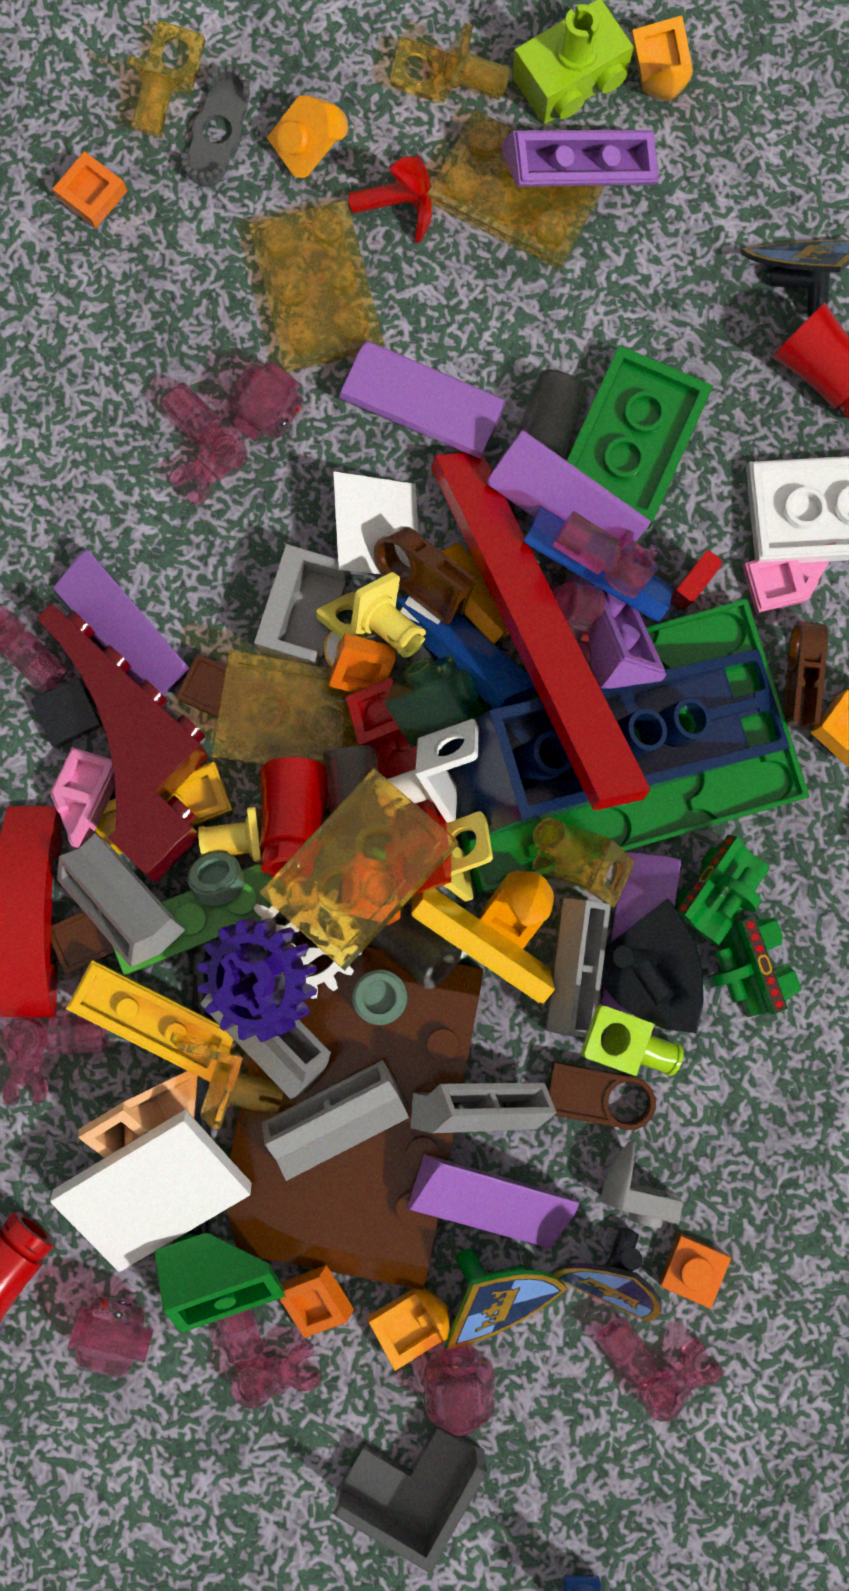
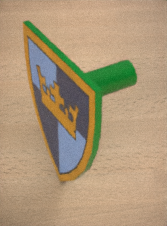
(498, 1299)

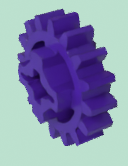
(237, 960)

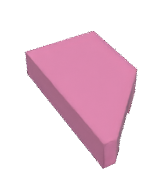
(781, 582)
(83, 793)

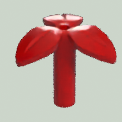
(411, 187)

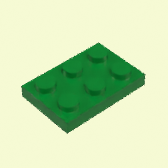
(639, 429)

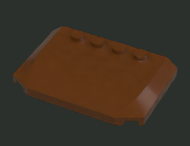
(356, 1203)

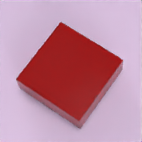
(695, 580)

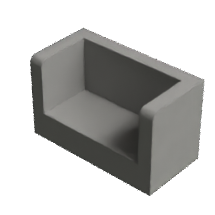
(289, 619)

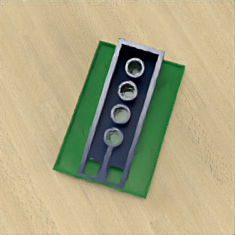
(704, 720)

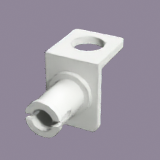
(431, 777)

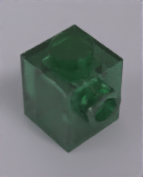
(431, 697)

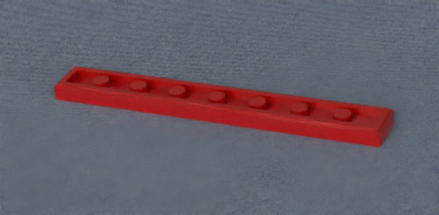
(541, 634)

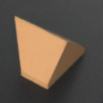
(140, 1114)

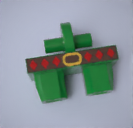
(722, 890)
(749, 970)

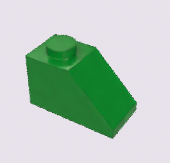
(211, 1280)

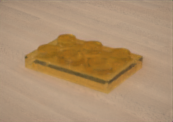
(482, 192)
(316, 285)
(279, 711)
(359, 868)

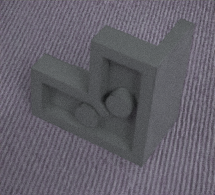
(412, 1508)

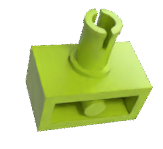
(572, 62)

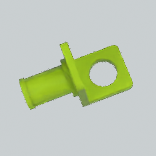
(629, 1044)

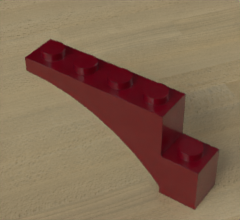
(146, 746)

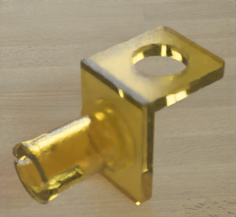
(448, 69)
(162, 81)
(581, 858)
(227, 1084)

